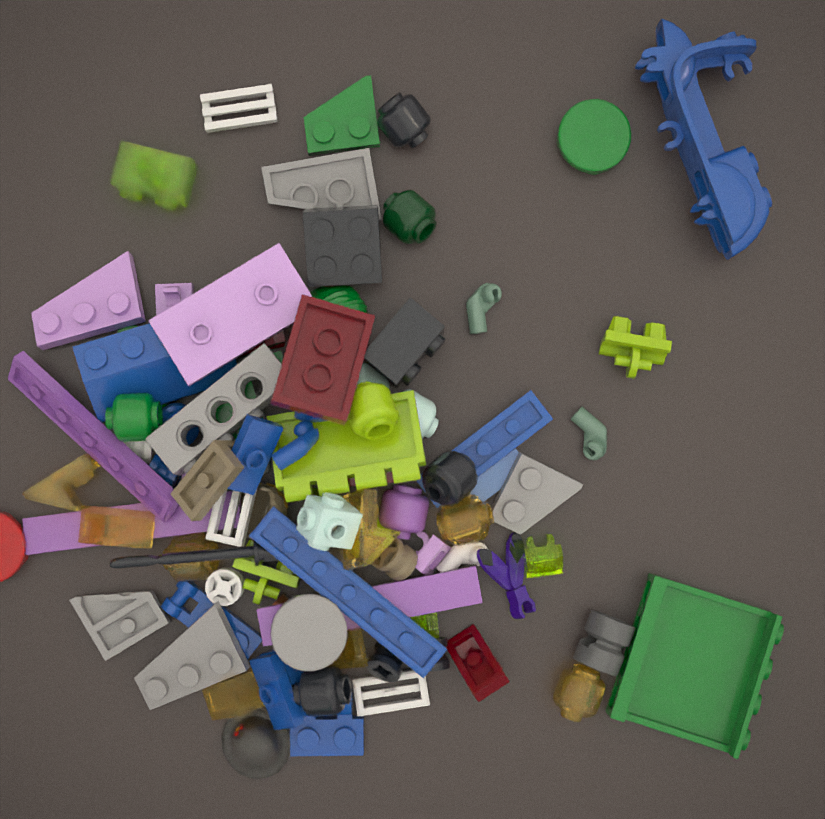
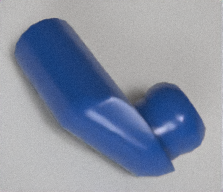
(299, 447)

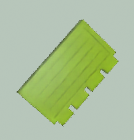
(345, 455)

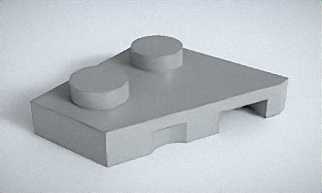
(531, 493)

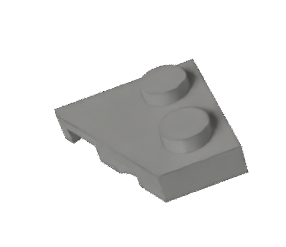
(119, 618)

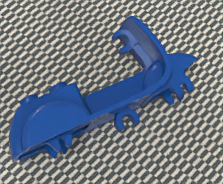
(722, 181)

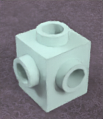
(328, 522)

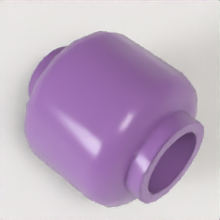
(404, 510)

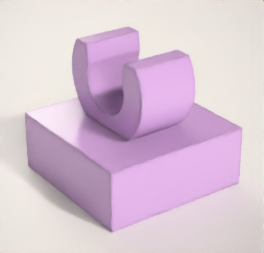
(171, 294)
(431, 553)

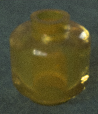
(465, 521)
(195, 570)
(579, 692)

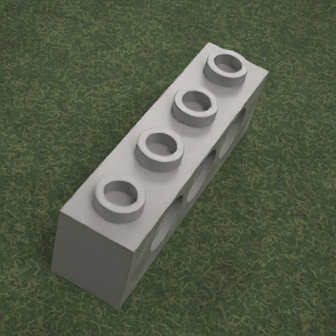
(170, 438)

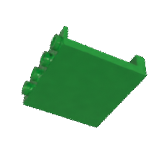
(695, 665)

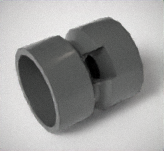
(604, 642)

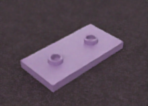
(231, 314)

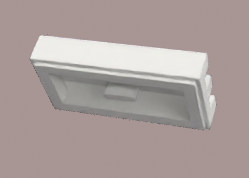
(238, 94)
(243, 523)
(389, 706)

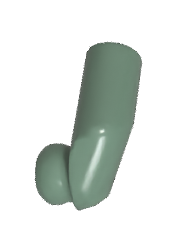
(479, 303)
(594, 434)

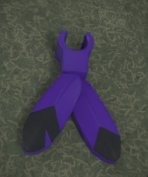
(509, 575)

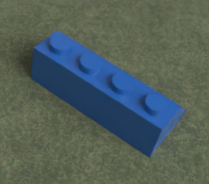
(135, 364)

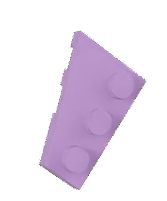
(92, 306)

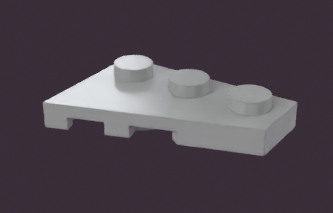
(323, 181)
(195, 660)

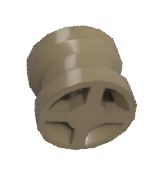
(397, 560)

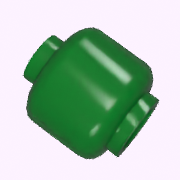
(134, 416)

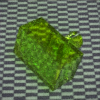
(154, 175)

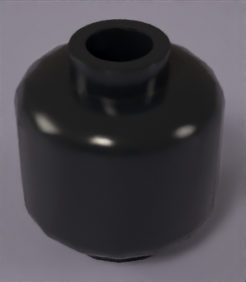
(403, 120)
(449, 478)
(323, 691)

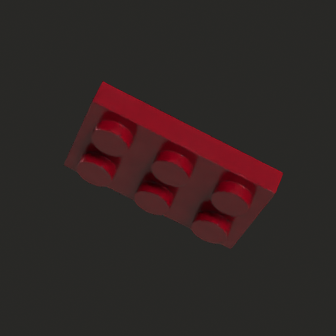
(323, 360)

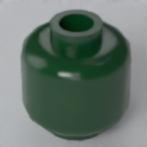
(409, 217)

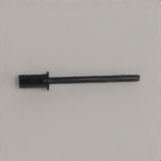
(256, 551)

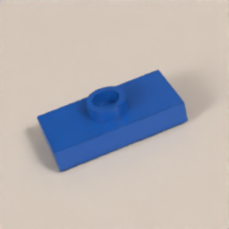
(254, 449)
(276, 691)

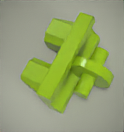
(635, 350)
(280, 575)

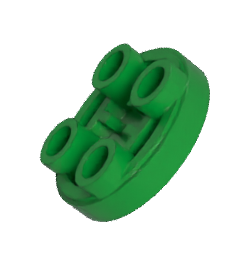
(594, 136)

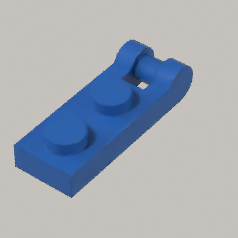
(246, 635)

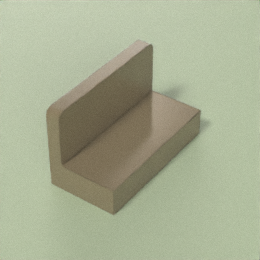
(207, 479)

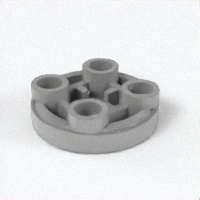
(308, 632)

